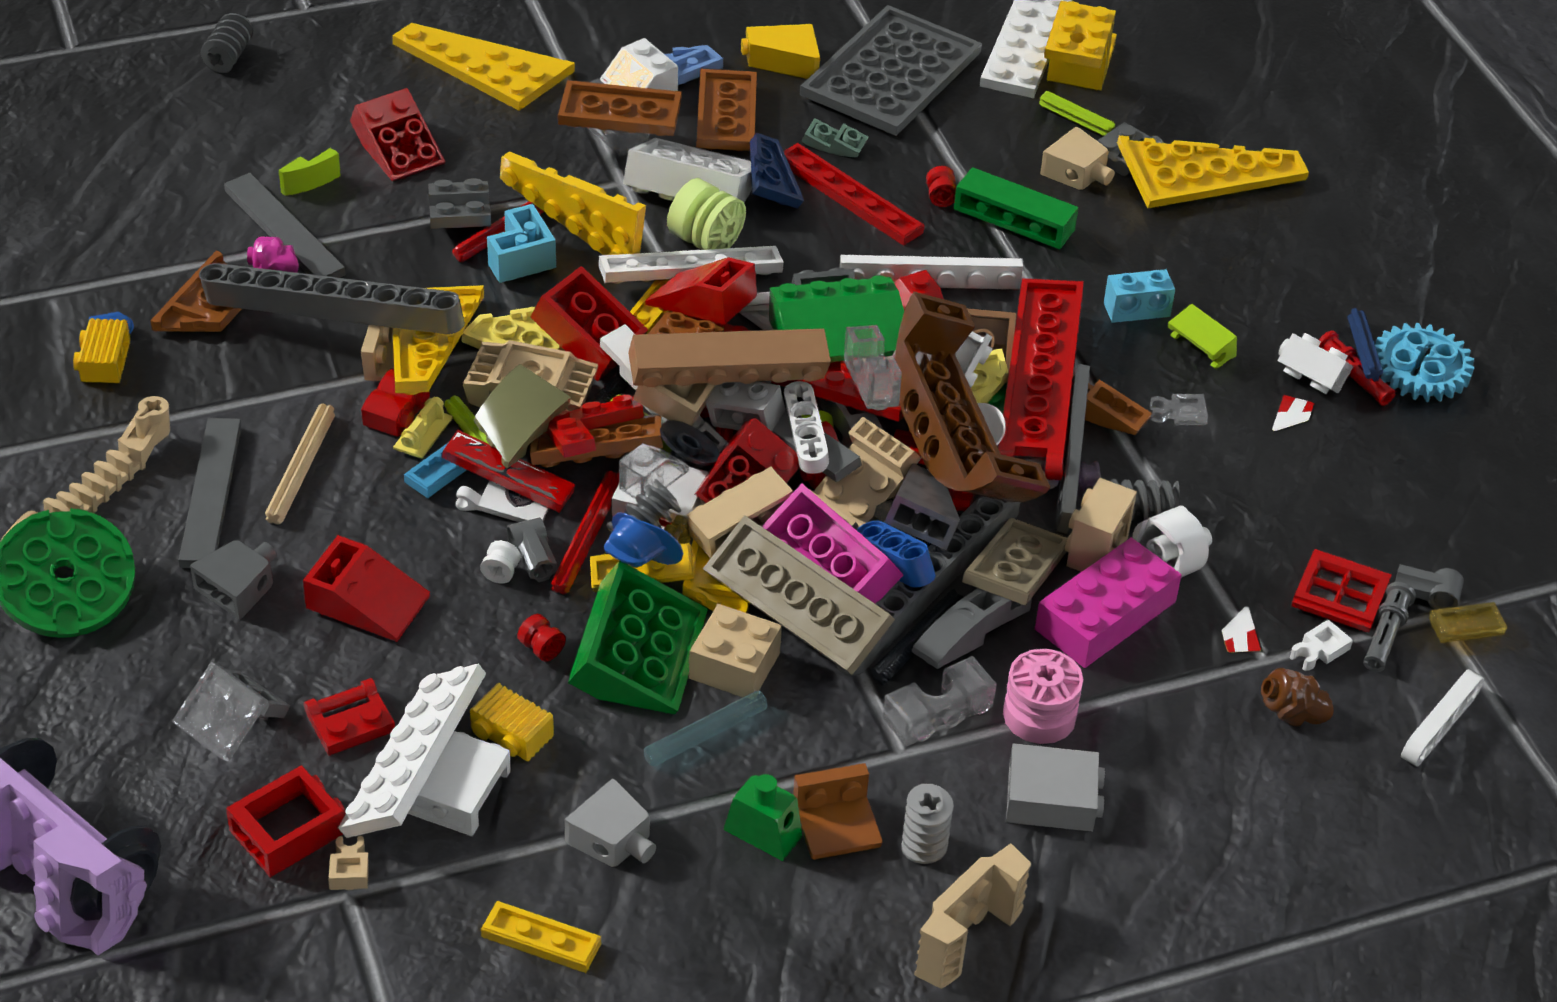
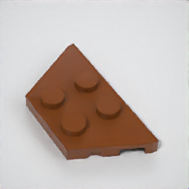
(191, 311)

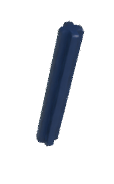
(1365, 344)

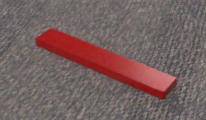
(853, 195)

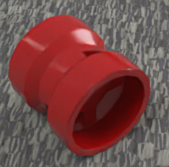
(941, 186)
(544, 640)

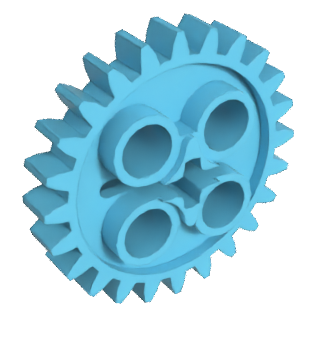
(1441, 372)

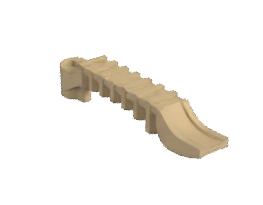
(145, 431)

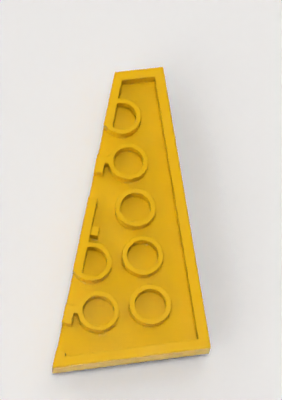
(493, 68)
(1203, 170)
(583, 208)
(423, 354)

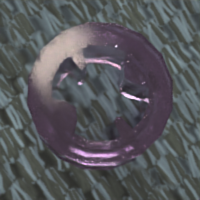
(1088, 474)

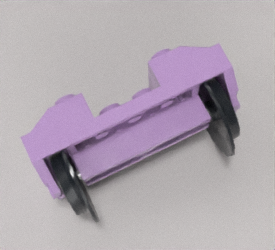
(83, 882)

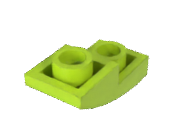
(307, 175)

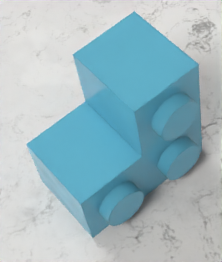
(524, 246)

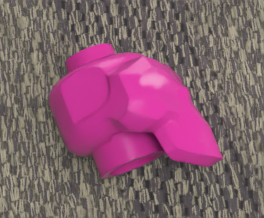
(272, 255)

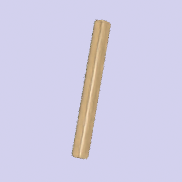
(300, 464)

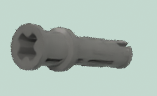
(1377, 653)

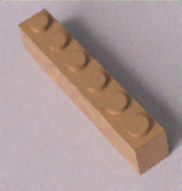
(728, 357)

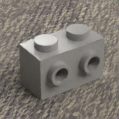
(738, 402)

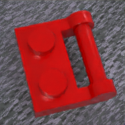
(352, 725)

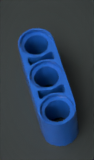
(905, 551)

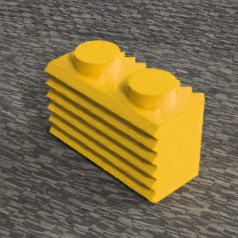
(102, 351)
(511, 722)

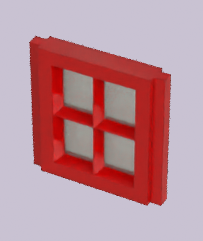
(1341, 590)

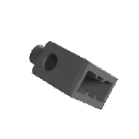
(235, 576)

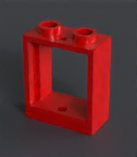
(301, 842)

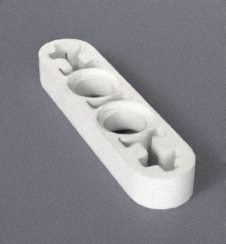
(806, 426)
(1442, 718)

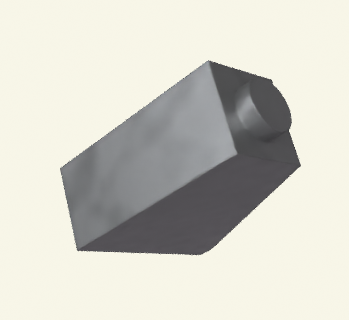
(924, 508)

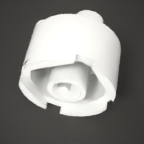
(1176, 539)

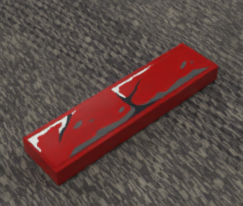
(520, 477)

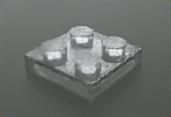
(220, 711)

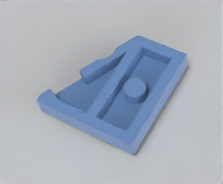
(693, 59)

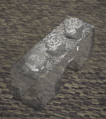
(873, 373)
(918, 716)

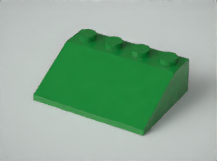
(839, 306)
(637, 642)

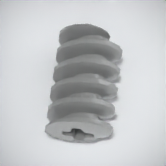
(927, 824)

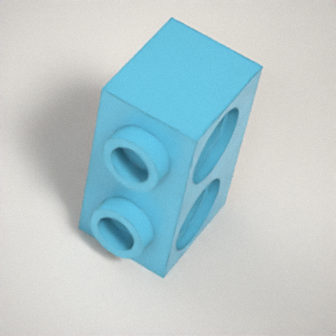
(1139, 295)

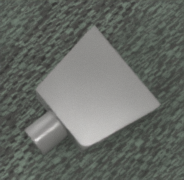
(610, 827)

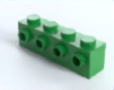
(1016, 208)

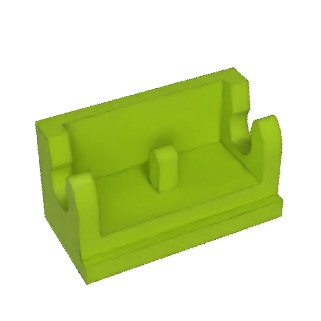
(1205, 334)

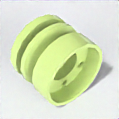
(706, 216)

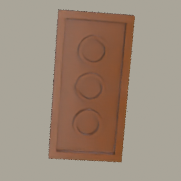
(620, 108)
(726, 109)
(610, 441)

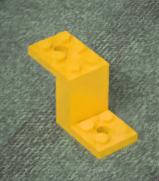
(1080, 45)

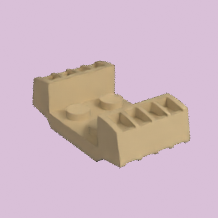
(553, 365)
(878, 479)
(988, 885)

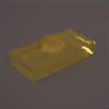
(1467, 622)

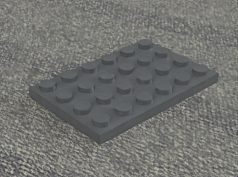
(891, 69)

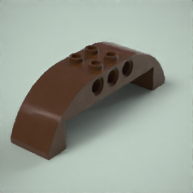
(945, 412)

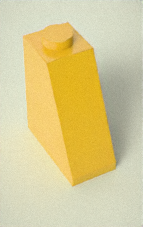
(782, 49)

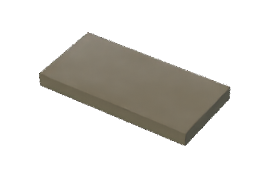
(1016, 561)

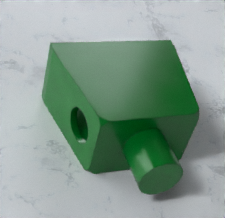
(765, 816)

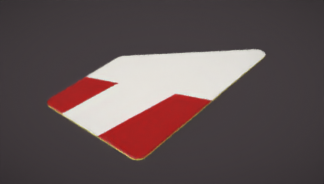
(1292, 412)
(1241, 633)

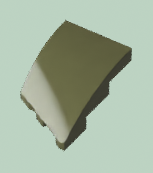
(519, 412)

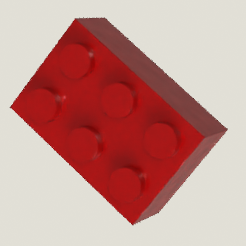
(581, 313)

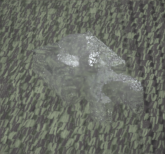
(1183, 408)

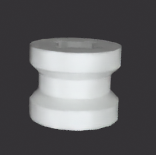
(500, 561)

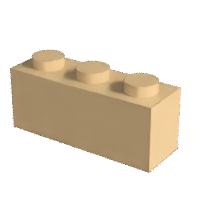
(754, 498)

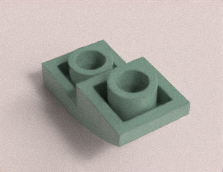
(825, 138)

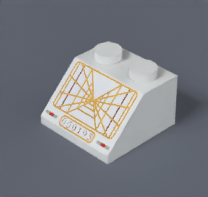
(643, 67)

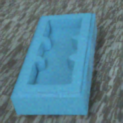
(432, 474)

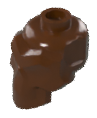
(1296, 697)

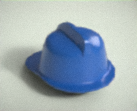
(639, 542)

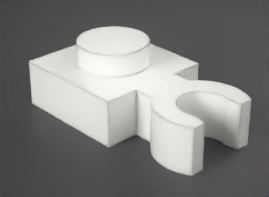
(1322, 642)

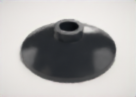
(689, 443)

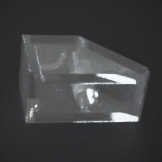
(644, 465)

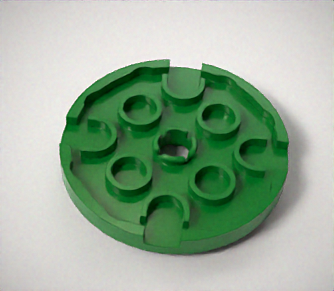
(69, 605)

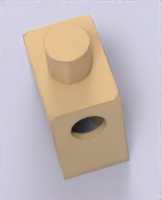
(1077, 160)

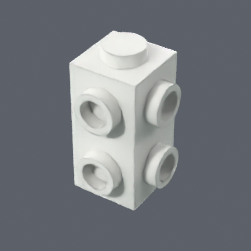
(1306, 358)

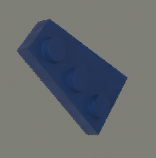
(772, 173)

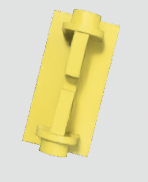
(424, 429)

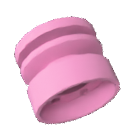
(1042, 696)

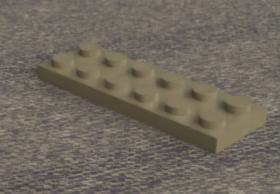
(799, 595)

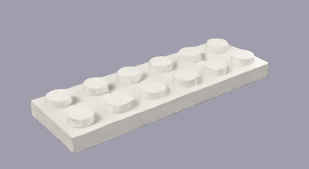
(1018, 54)
(412, 751)

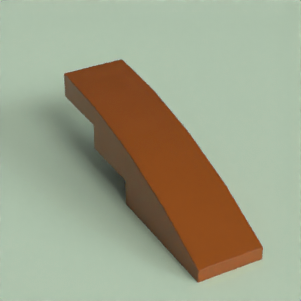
(1114, 410)

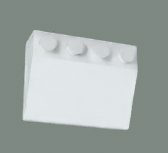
(668, 166)

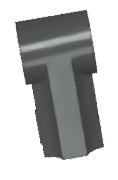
(532, 543)
(1438, 588)

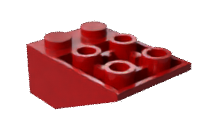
(396, 135)
(709, 291)
(748, 453)
(363, 589)

